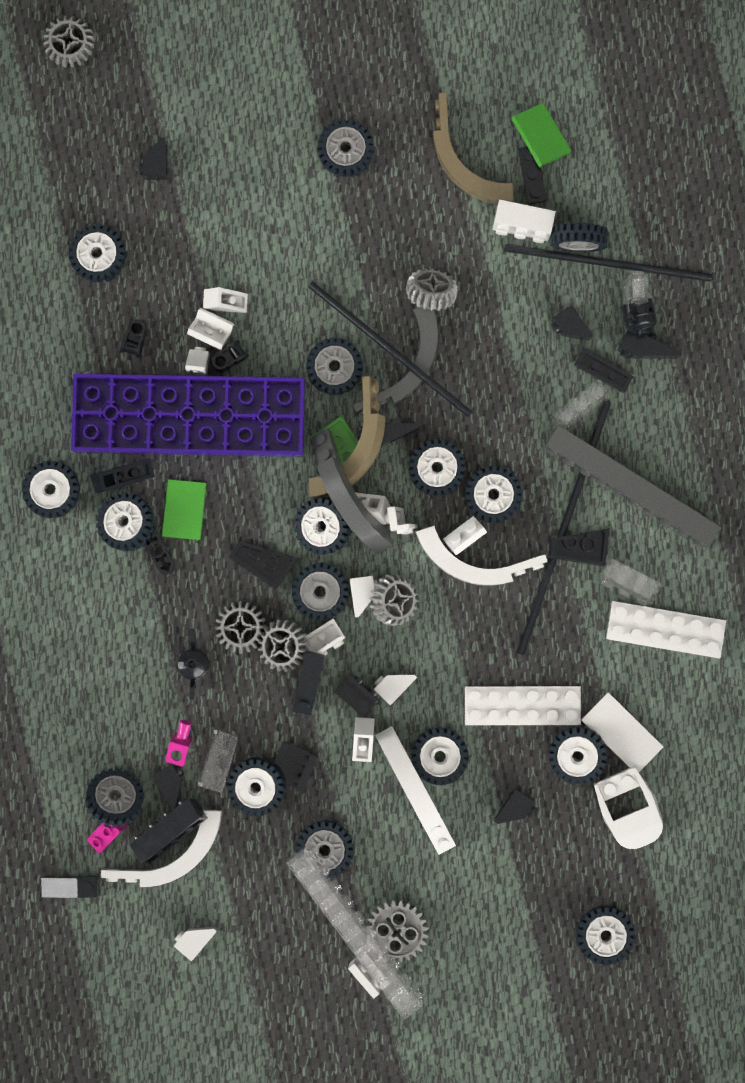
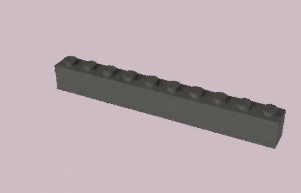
(633, 487)

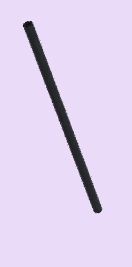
(608, 262)
(390, 349)

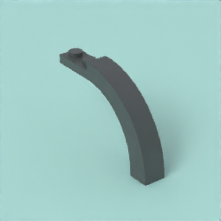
(428, 334)
(344, 498)

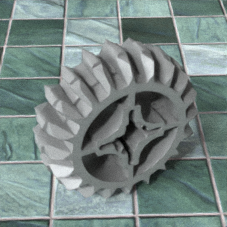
(83, 45)
(431, 289)
(386, 592)
(223, 627)
(272, 636)

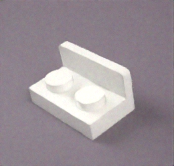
(364, 977)

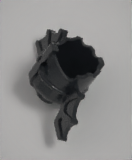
(640, 318)
(201, 667)

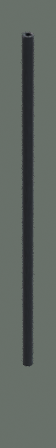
(562, 532)

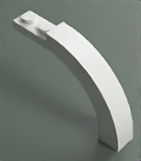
(451, 565)
(415, 790)
(196, 852)

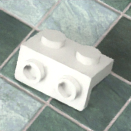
(210, 329)
(397, 522)
(464, 535)
(325, 637)

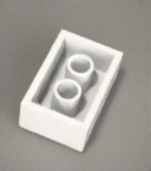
(523, 221)

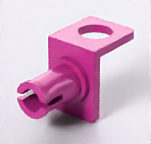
(180, 742)

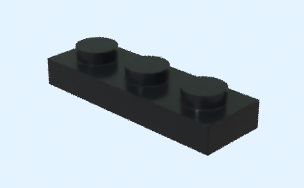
(532, 177)
(603, 370)

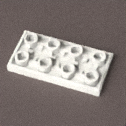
(622, 732)

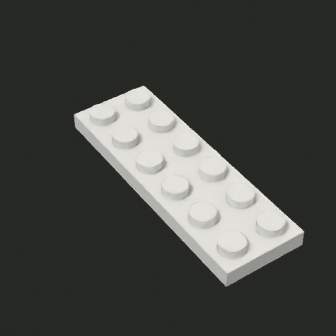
(666, 629)
(523, 705)

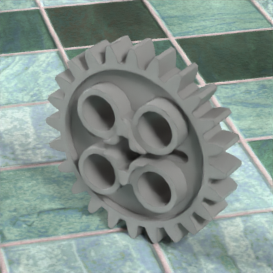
(411, 920)

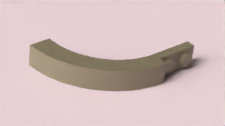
(466, 180)
(368, 444)

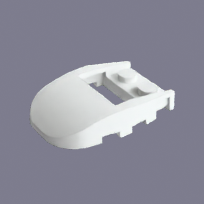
(637, 827)

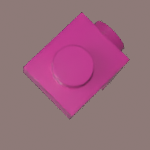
(104, 836)

